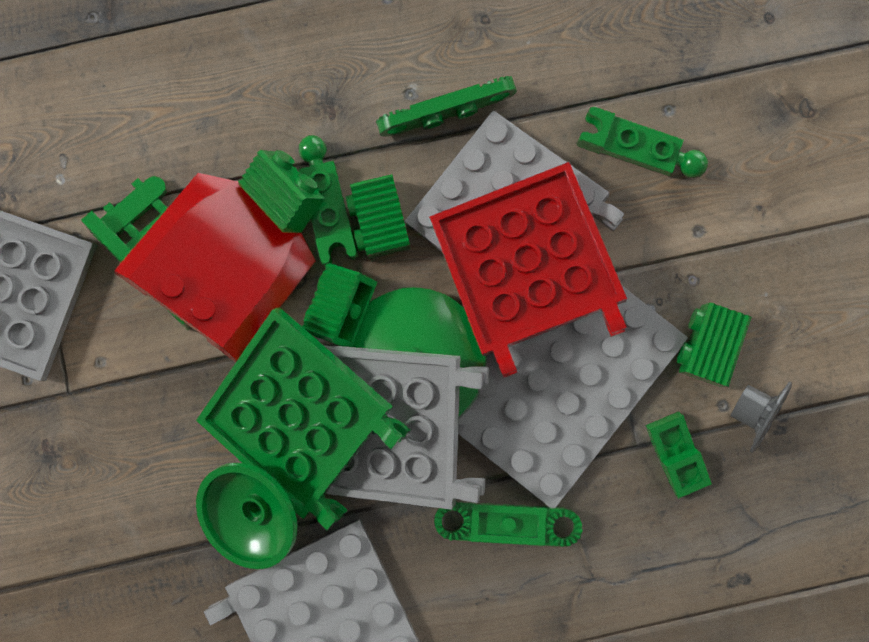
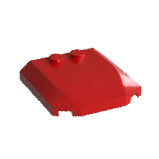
(218, 262)

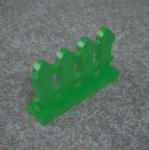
(124, 214)

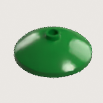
(246, 515)

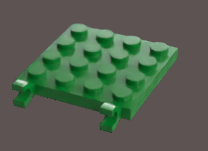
(297, 414)

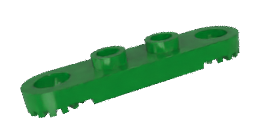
(433, 111)
(509, 524)

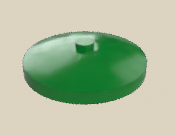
(422, 323)

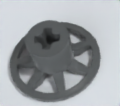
(759, 411)

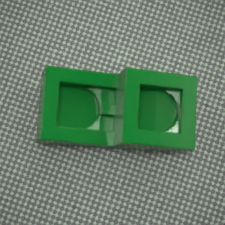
(678, 455)

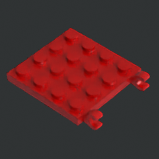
(529, 262)

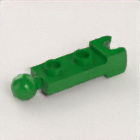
(640, 145)
(331, 219)

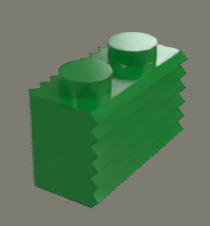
(281, 190)
(379, 217)
(339, 305)
(713, 344)

